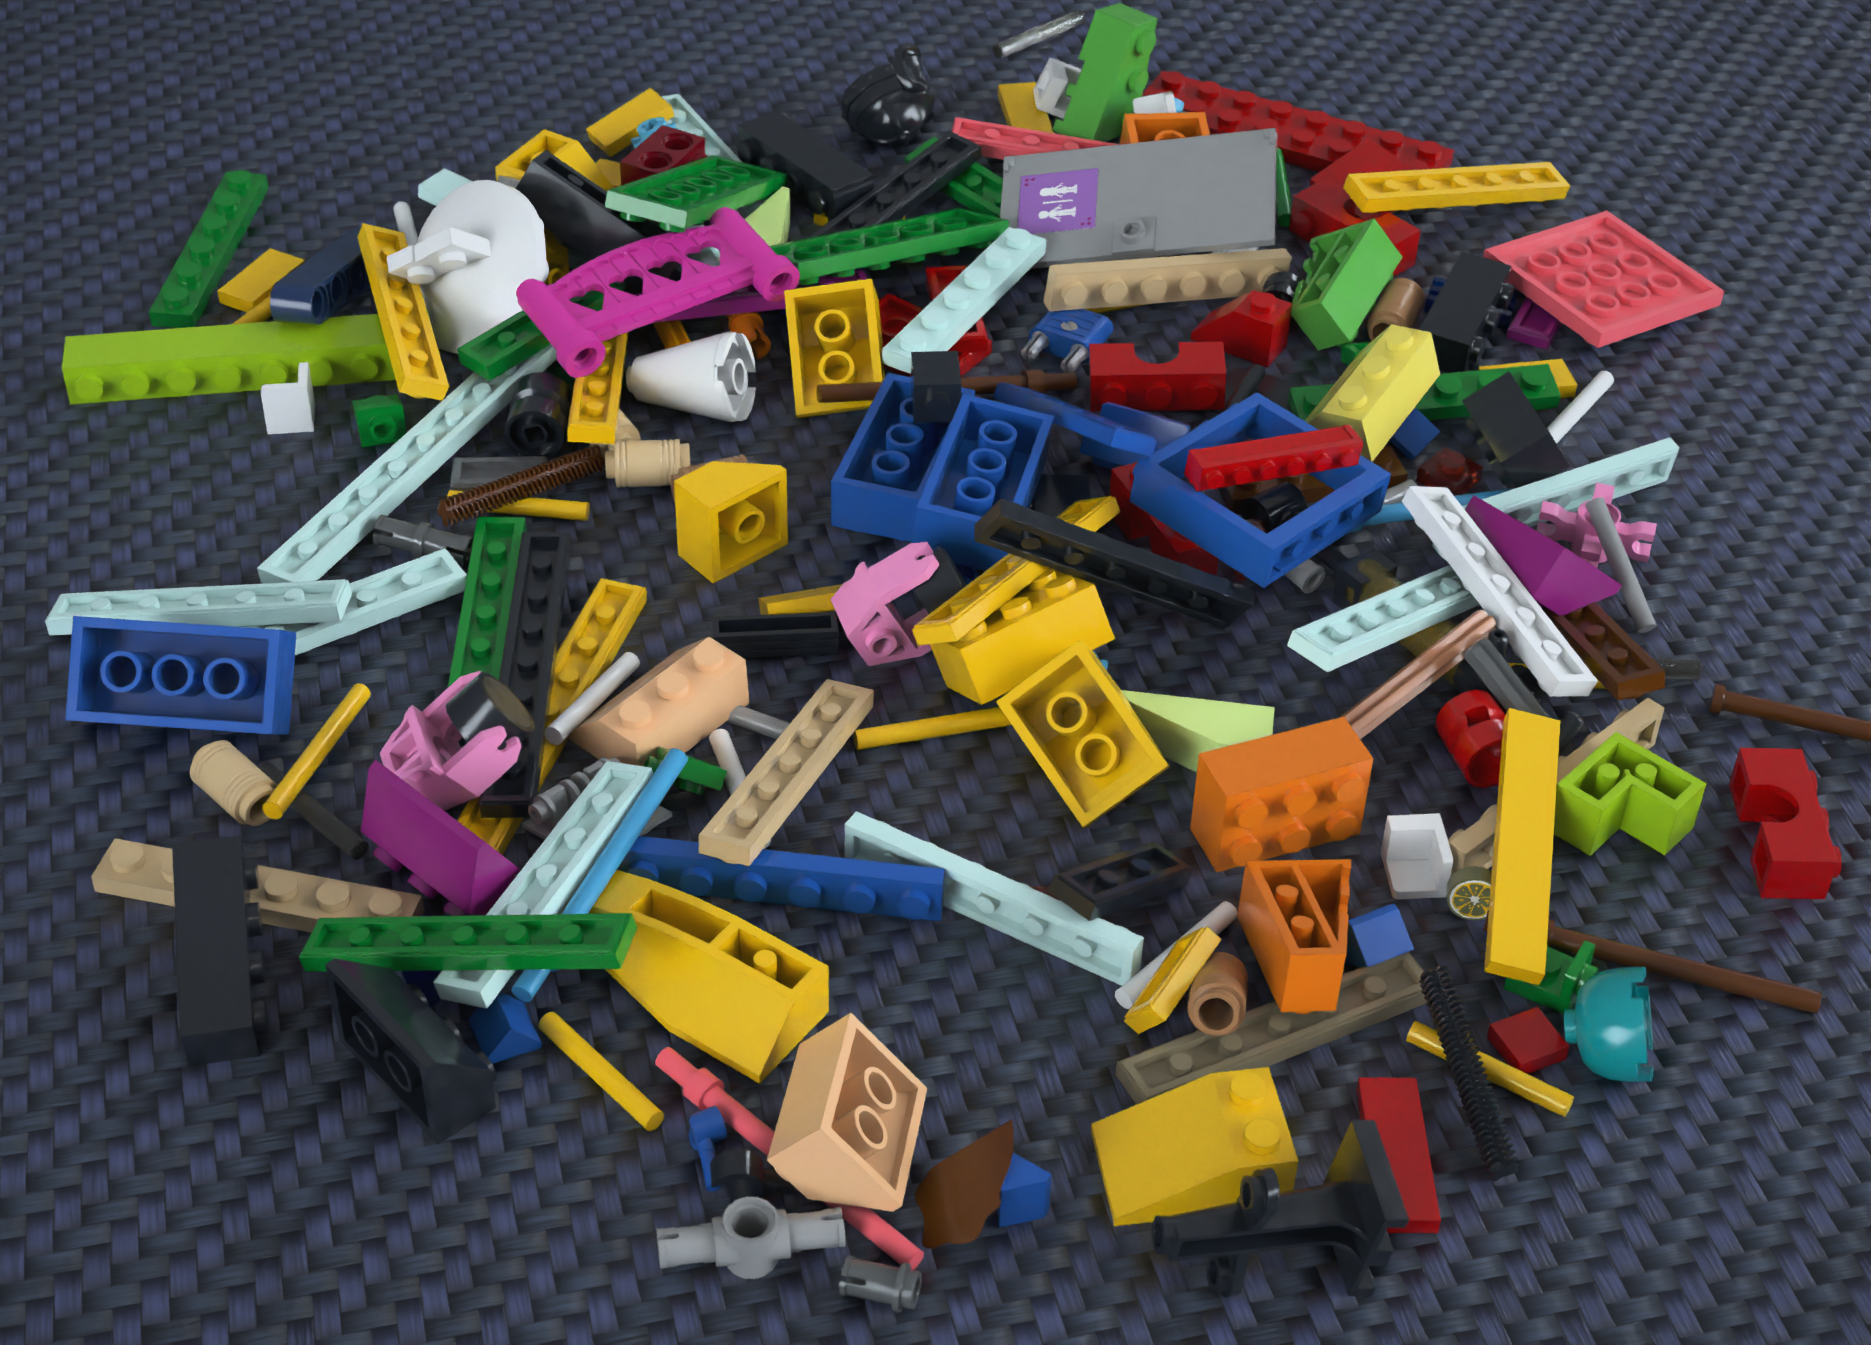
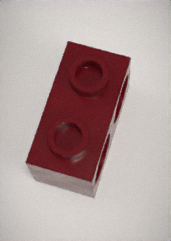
(661, 152)

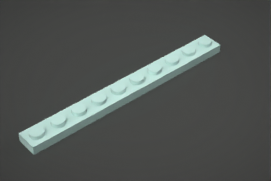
(396, 474)

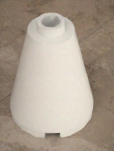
(698, 377)

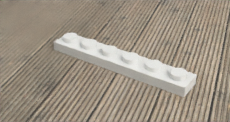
(1499, 592)

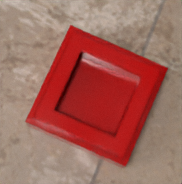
(1528, 1041)

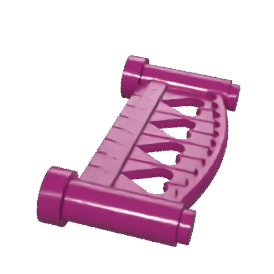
(579, 331)

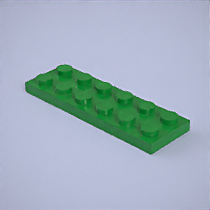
(693, 192)
(890, 241)

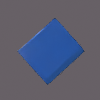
(1414, 434)
(1376, 937)
(504, 1029)
(1024, 1193)

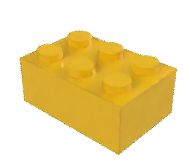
(1024, 636)

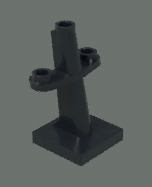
(1344, 1212)

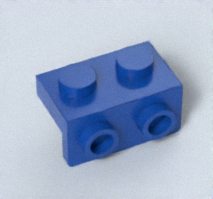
(1159, 427)

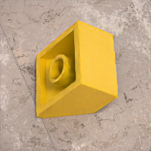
(730, 516)

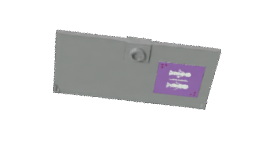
(1146, 197)

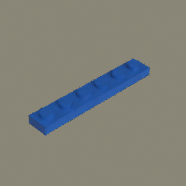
(793, 879)

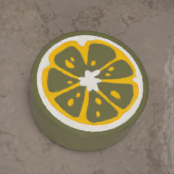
(1469, 892)

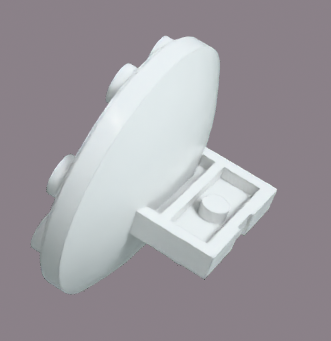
(473, 259)

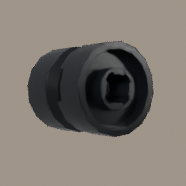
(538, 415)

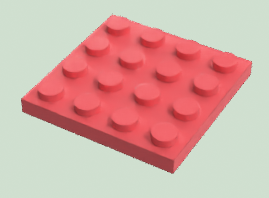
(1604, 278)

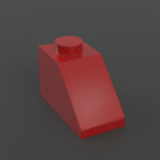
(1249, 327)

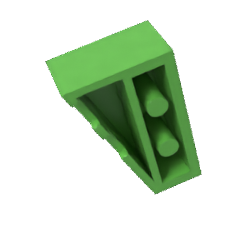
(1112, 74)
(1343, 282)

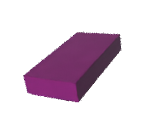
(1533, 326)

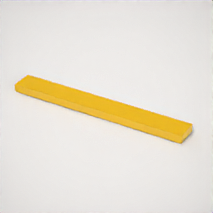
(579, 663)

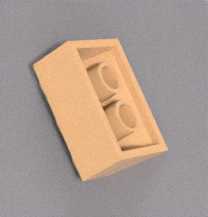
(668, 705)
(848, 1120)

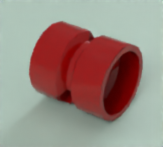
(1473, 733)

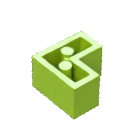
(1627, 791)

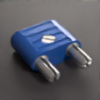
(1068, 336)

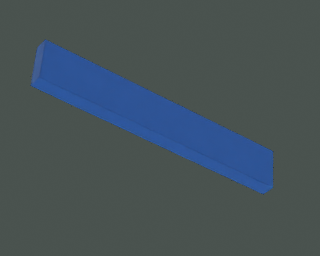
(1077, 419)

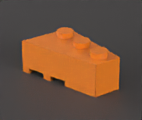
(1298, 928)

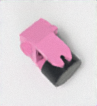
(867, 605)
(427, 747)

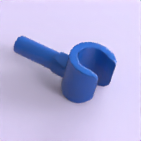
(706, 1129)

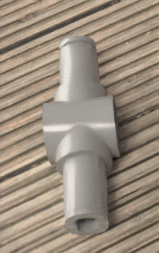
(750, 1237)

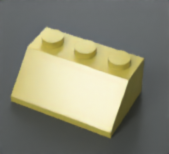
(1380, 387)

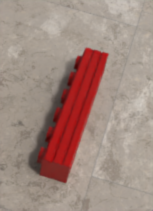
(1273, 458)

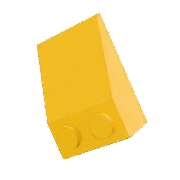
(833, 341)
(1083, 733)
(1193, 1146)

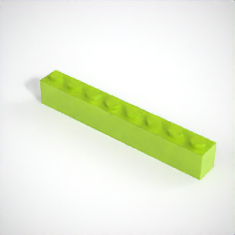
(223, 358)

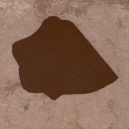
(965, 1189)

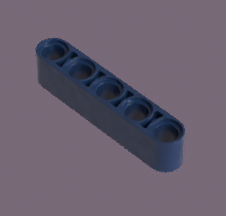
(322, 283)

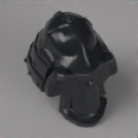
(890, 100)

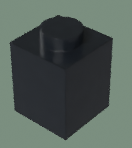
(935, 386)

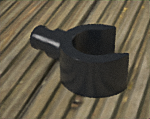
(746, 1175)

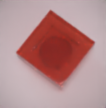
(1450, 471)

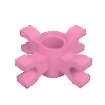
(1581, 534)

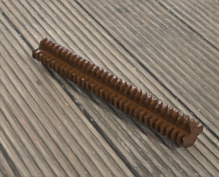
(520, 484)

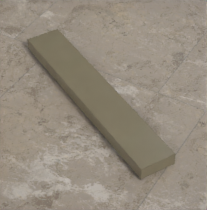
(1274, 1036)

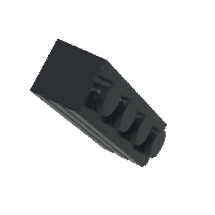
(778, 634)

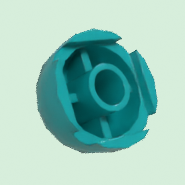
(1613, 1025)

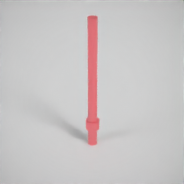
(707, 1090)

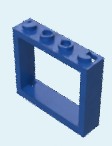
(1227, 536)

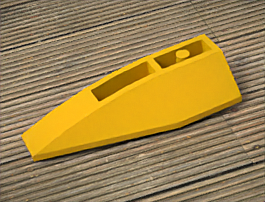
(715, 976)

